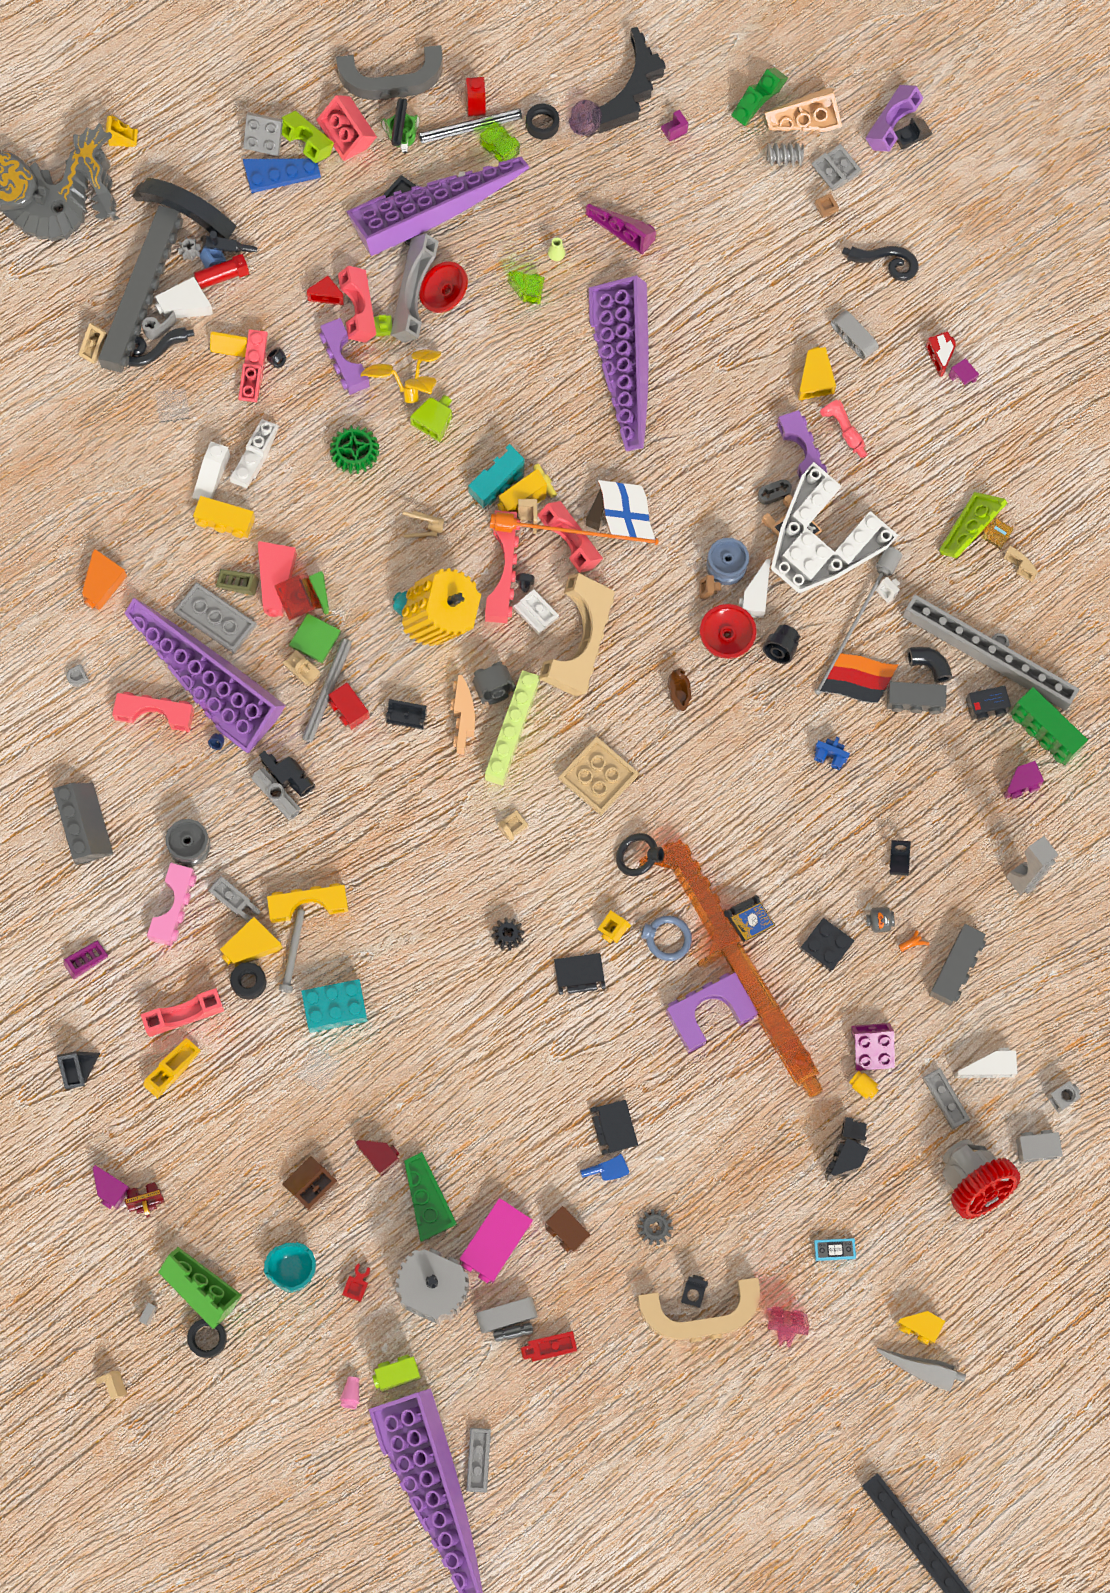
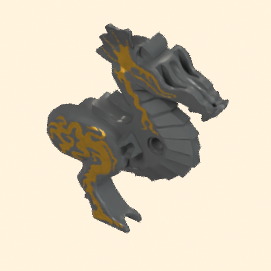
(34, 201)

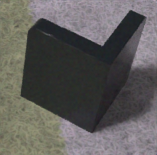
(853, 1130)

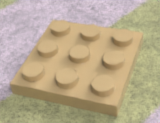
(598, 776)

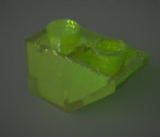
(527, 286)

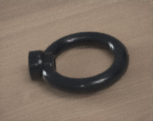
(654, 854)

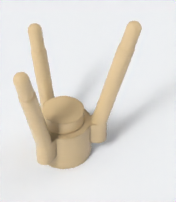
(435, 524)

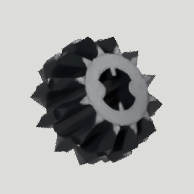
(508, 927)

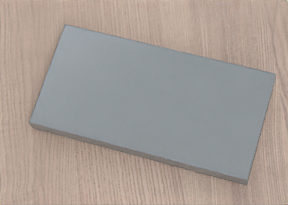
(215, 618)

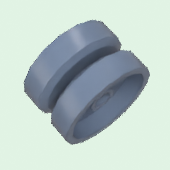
(727, 561)

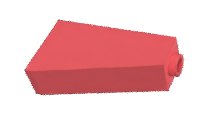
(275, 567)

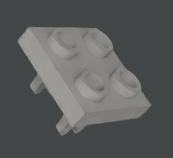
(263, 134)

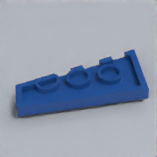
(274, 173)

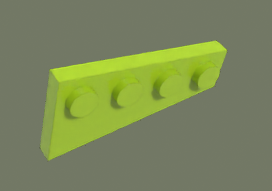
(973, 519)

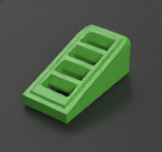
(318, 583)

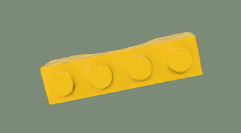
(282, 905)

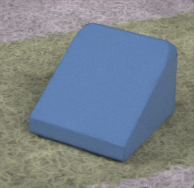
(211, 257)

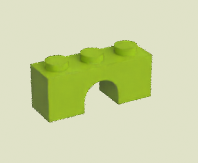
(317, 144)

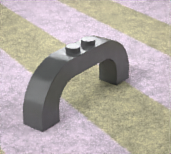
(391, 86)

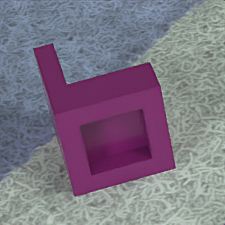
(676, 127)
(964, 371)

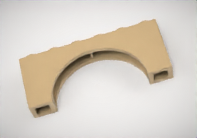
(594, 606)

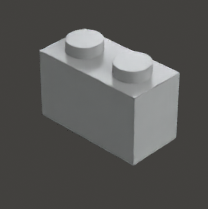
(1039, 1147)

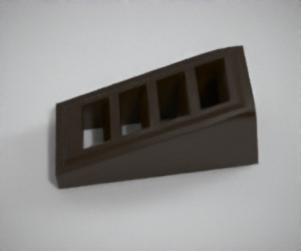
(594, 516)

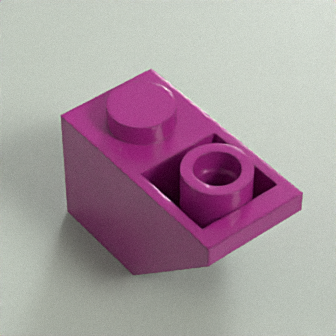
(1024, 779)

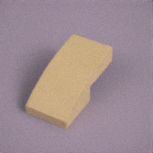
(1026, 568)

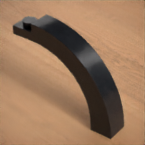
(186, 203)

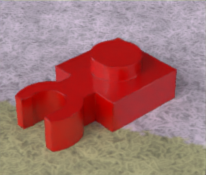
(356, 1287)

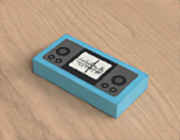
(835, 1249)

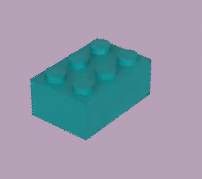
(334, 1006)

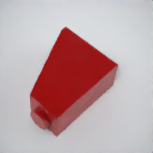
(475, 96)

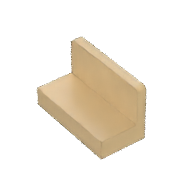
(528, 511)

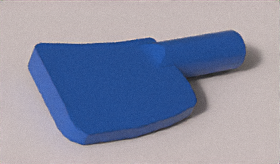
(609, 1170)

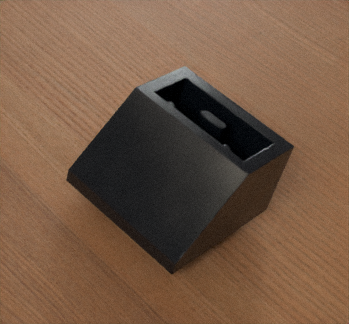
(848, 1159)

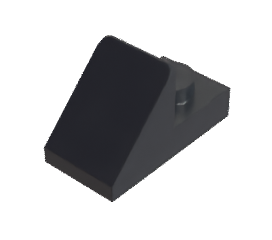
(913, 133)

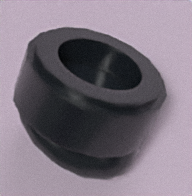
(275, 356)
(525, 581)

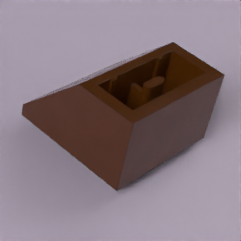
(310, 1183)

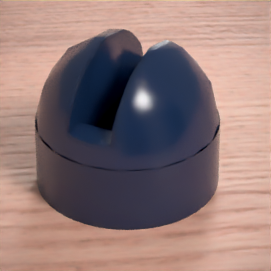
(213, 741)

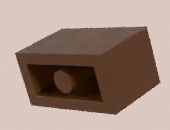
(567, 1230)

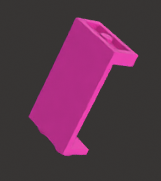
(495, 1241)

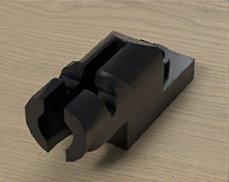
(288, 773)

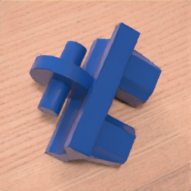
(833, 750)

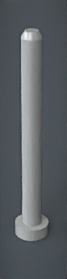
(285, 987)

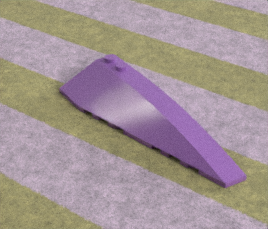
(397, 218)
(227, 695)

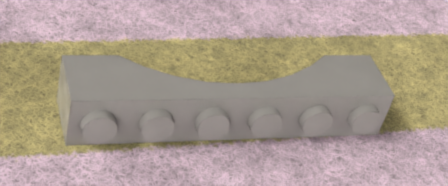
(419, 258)
(1040, 860)

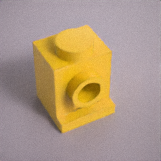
(610, 922)

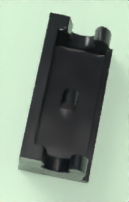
(406, 714)

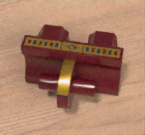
(145, 1202)

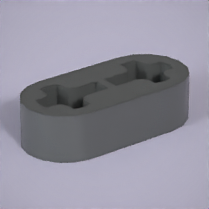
(775, 494)

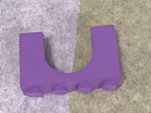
(727, 990)

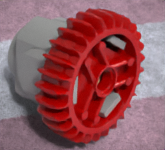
(978, 1178)

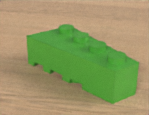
(199, 1287)

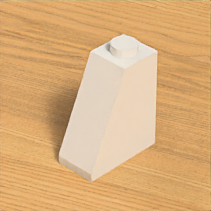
(185, 300)

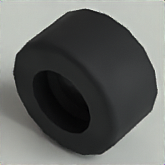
(248, 968)

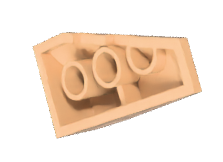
(811, 112)

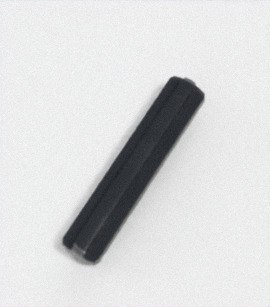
(399, 122)

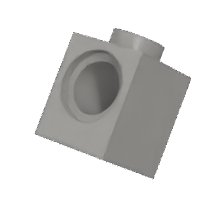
(1057, 1100)

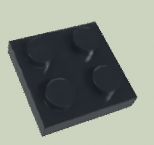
(827, 944)

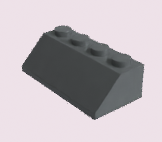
(83, 822)

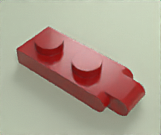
(549, 1347)

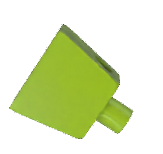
(433, 417)

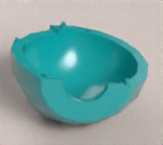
(290, 1266)

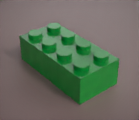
(1048, 726)

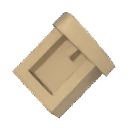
(512, 825)
(114, 1384)

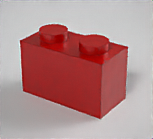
(348, 705)

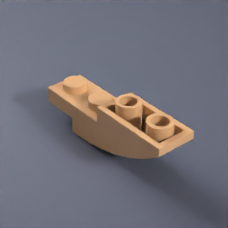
(463, 708)

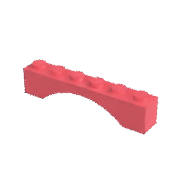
(498, 601)

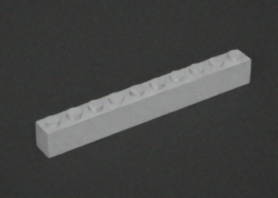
(990, 652)

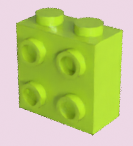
(396, 1374)

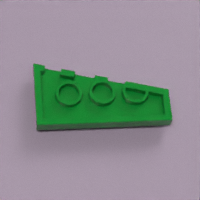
(428, 1201)

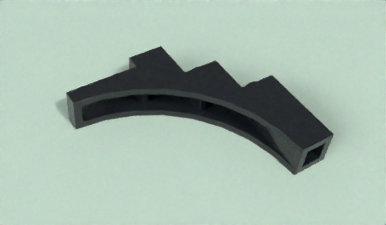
(625, 106)

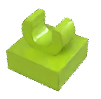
(383, 325)

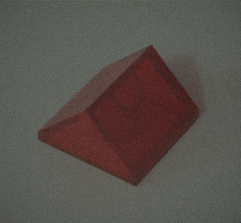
(298, 596)

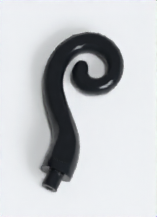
(865, 256)
(173, 337)

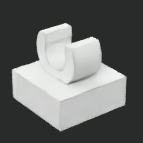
(888, 589)

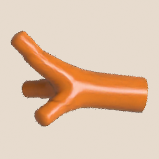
(913, 941)

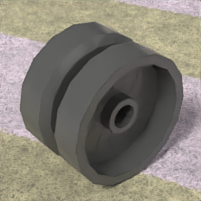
(183, 832)

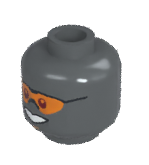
(880, 919)

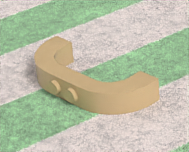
(694, 1330)

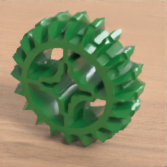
(369, 446)

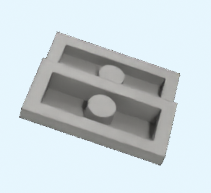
(837, 167)

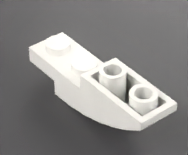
(255, 454)

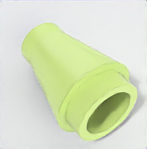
(556, 250)

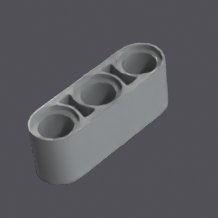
(854, 334)
(506, 1315)

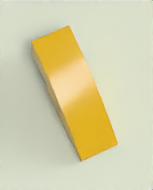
(171, 1068)

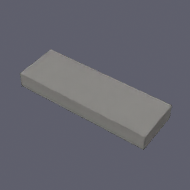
(946, 1098)
(478, 1460)

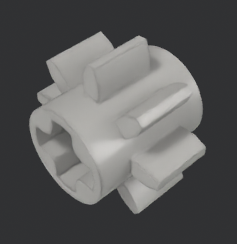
(189, 244)

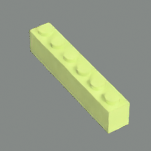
(512, 728)

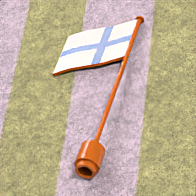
(624, 511)

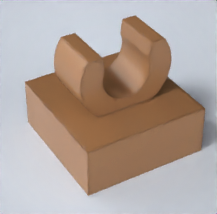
(826, 205)
(708, 587)

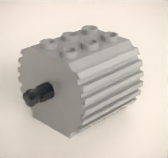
(432, 1285)

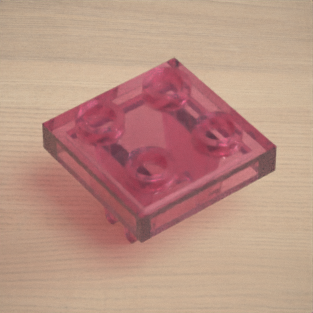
(787, 1324)

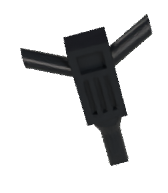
(223, 244)

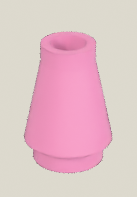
(350, 1394)

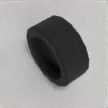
(540, 109)
(206, 1353)

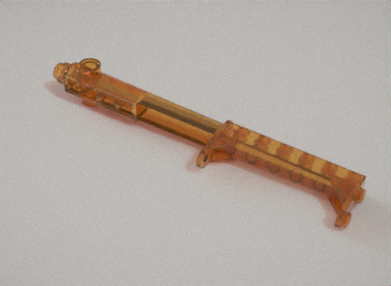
(728, 944)

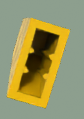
(817, 375)
(530, 487)
(250, 944)

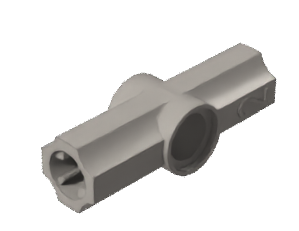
(268, 786)

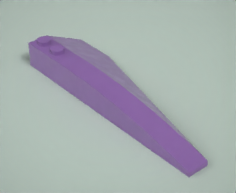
(621, 332)
(421, 1457)

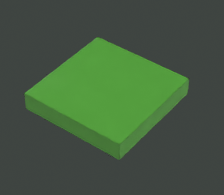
(315, 638)

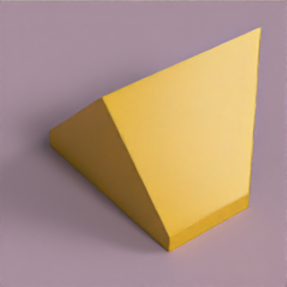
(121, 133)

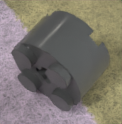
(493, 683)

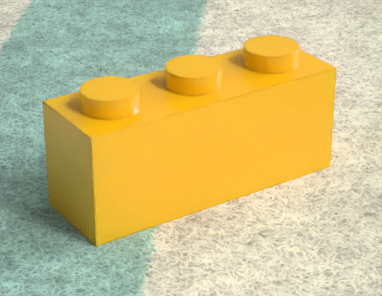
(224, 517)

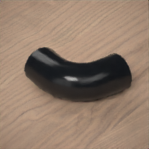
(932, 659)

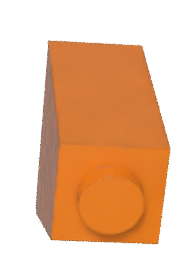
(101, 580)

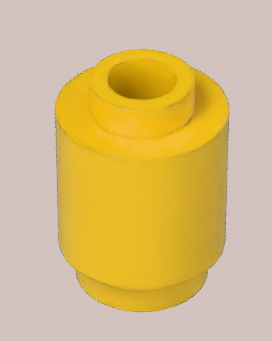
(864, 1085)

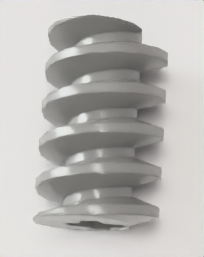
(785, 154)

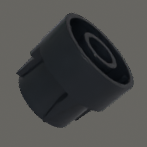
(782, 644)

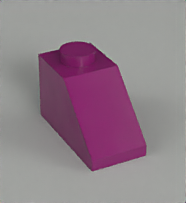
(109, 1188)

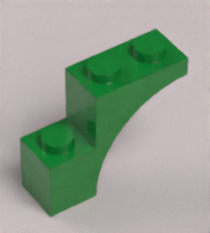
(758, 94)

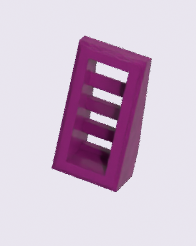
(74, 958)

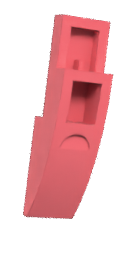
(254, 366)

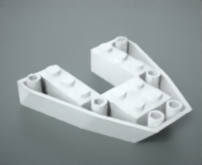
(804, 558)

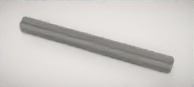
(327, 688)

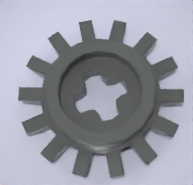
(662, 1222)

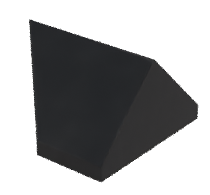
(76, 1067)

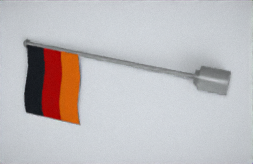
(856, 675)

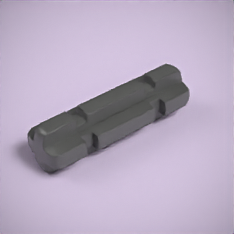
(513, 1332)

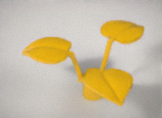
(411, 386)

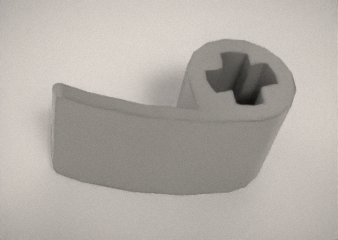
(157, 329)

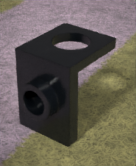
(900, 858)
(694, 1283)

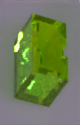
(497, 140)

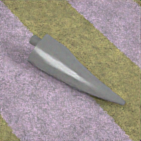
(929, 1370)

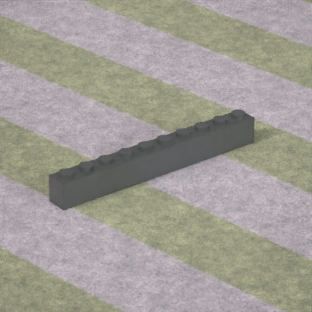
(140, 289)

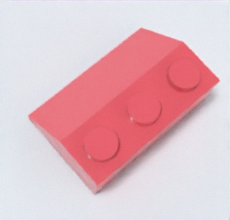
(346, 127)

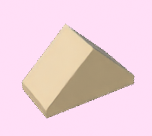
(93, 343)

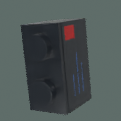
(988, 703)

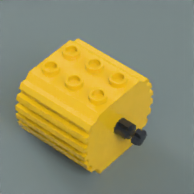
(440, 607)

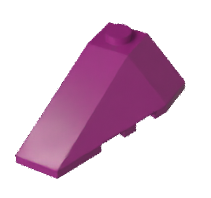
(629, 230)

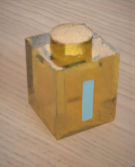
(997, 533)

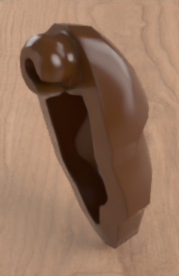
(679, 689)

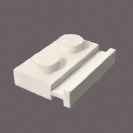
(536, 611)

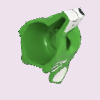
(409, 132)

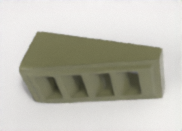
(248, 586)

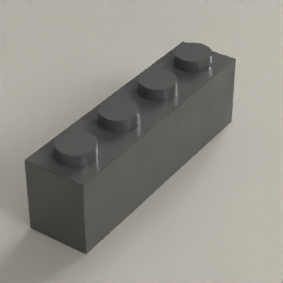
(958, 964)

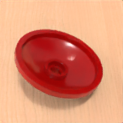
(443, 287)
(731, 620)

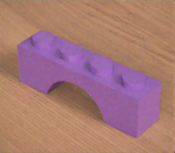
(903, 102)
(336, 337)
(794, 429)

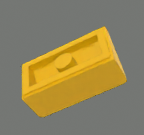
(228, 344)

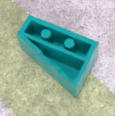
(498, 477)

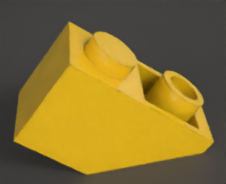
(924, 1325)

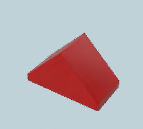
(325, 292)

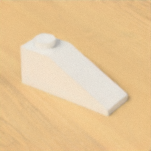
(211, 470)
(756, 593)
(995, 1065)

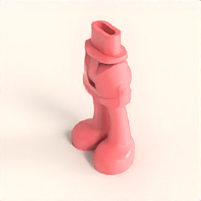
(850, 434)

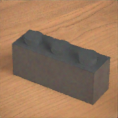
(916, 697)

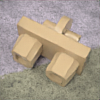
(301, 668)

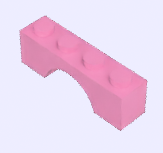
(164, 928)

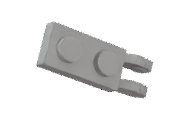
(232, 898)

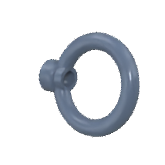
(649, 932)

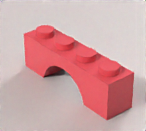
(354, 283)
(583, 553)
(130, 707)
(169, 1018)

